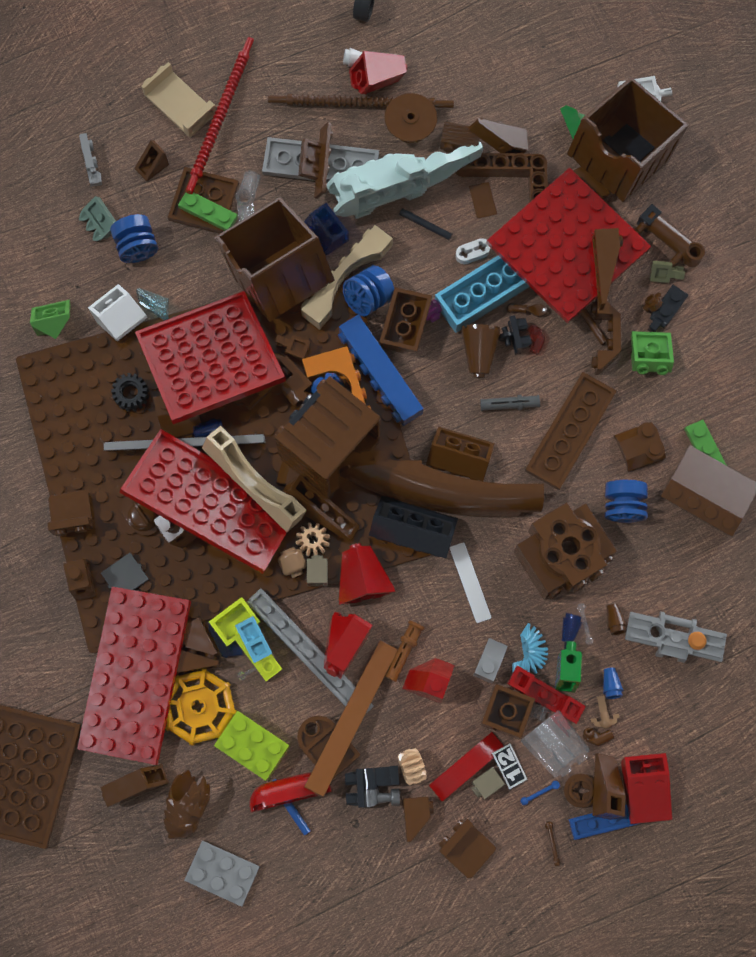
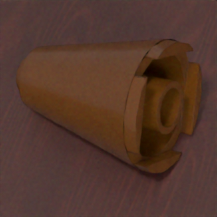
(480, 347)

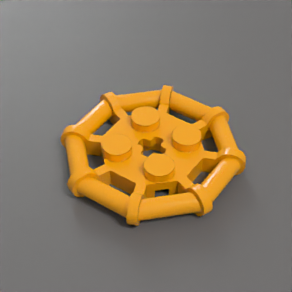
(208, 712)

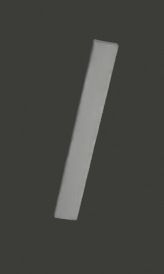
(144, 444)
(300, 644)

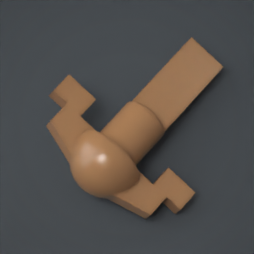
(605, 721)

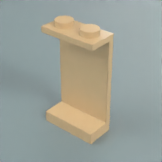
(178, 100)

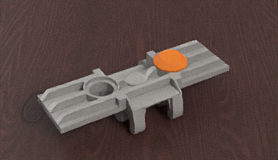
(674, 643)

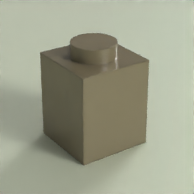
(317, 571)
(487, 784)

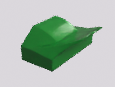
(572, 119)

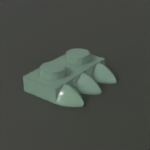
(100, 218)

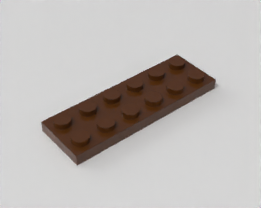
(570, 431)

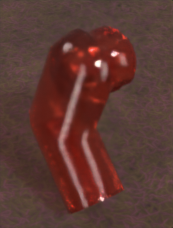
(538, 338)

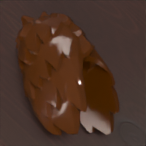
(185, 805)

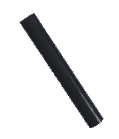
(426, 224)

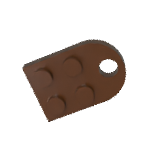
(314, 744)

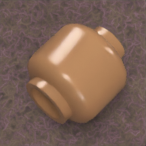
(292, 562)

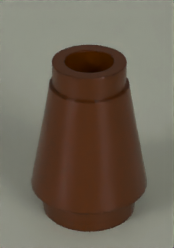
(615, 620)

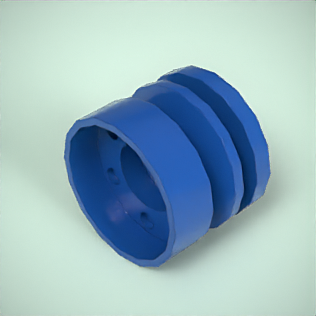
(134, 238)
(368, 290)
(626, 501)

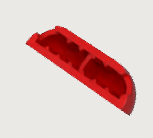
(281, 792)

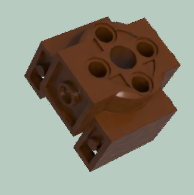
(552, 567)

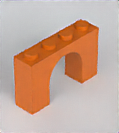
(339, 362)

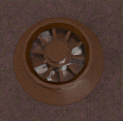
(410, 117)

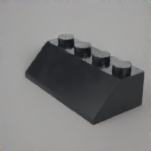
(413, 527)

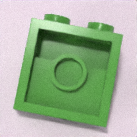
(652, 352)

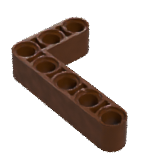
(509, 169)

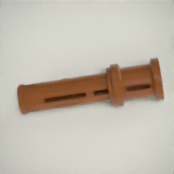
(408, 642)

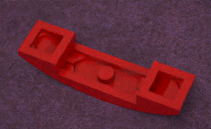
(545, 695)
(466, 767)

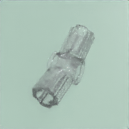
(247, 190)

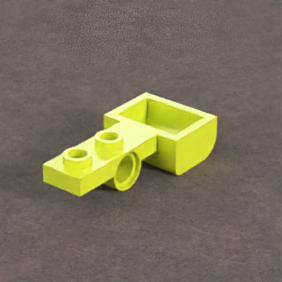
(225, 627)

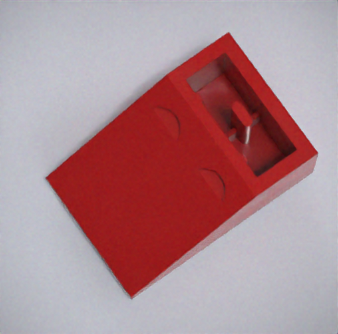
(647, 788)

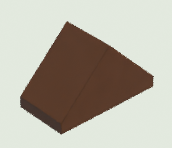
(151, 161)

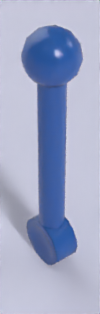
(554, 785)

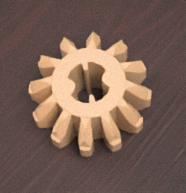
(320, 537)
(412, 766)

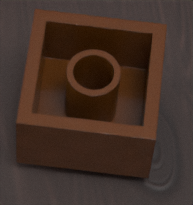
(507, 711)

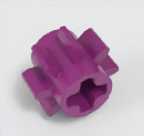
(434, 311)

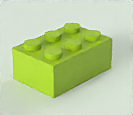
(252, 746)

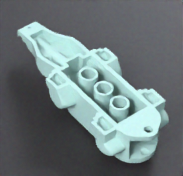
(394, 178)

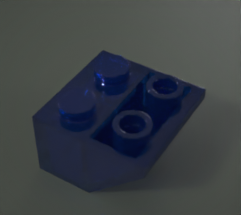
(327, 228)

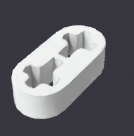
(471, 247)

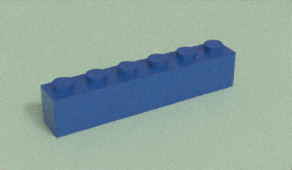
(380, 370)

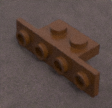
(315, 159)

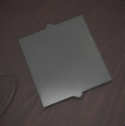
(125, 574)

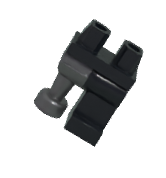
(368, 785)

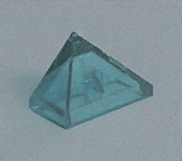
(155, 303)

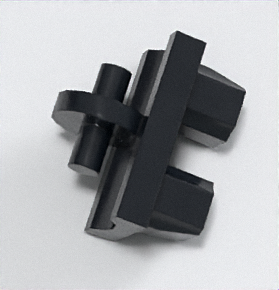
(515, 326)

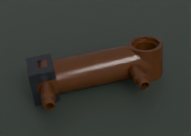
(671, 236)

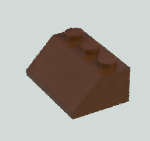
(405, 321)
(460, 454)

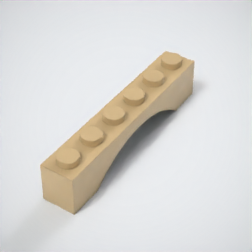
(370, 248)
(228, 456)

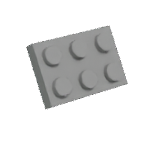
(222, 873)

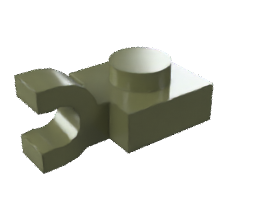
(663, 271)

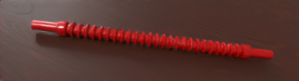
(196, 172)

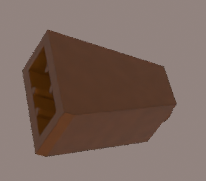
(134, 784)

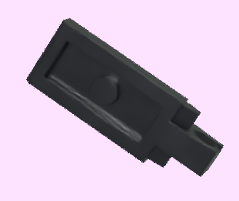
(671, 303)

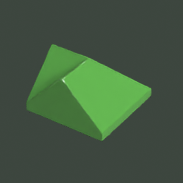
(50, 318)

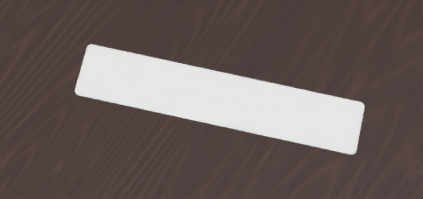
(470, 582)

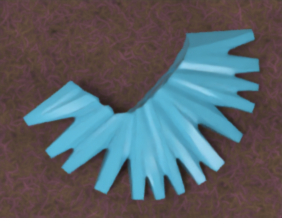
(532, 653)

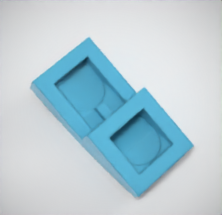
(253, 639)

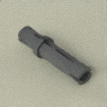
(510, 403)

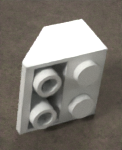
(117, 312)

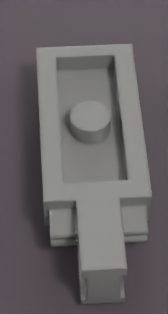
(90, 162)

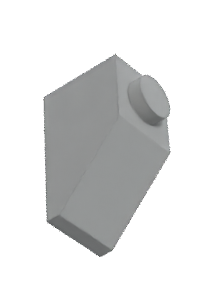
(490, 661)

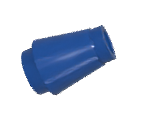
(611, 684)

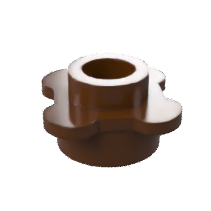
(653, 302)

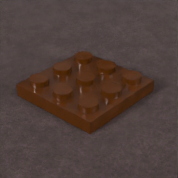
(210, 186)

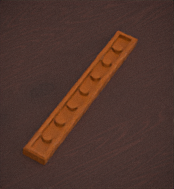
(350, 719)

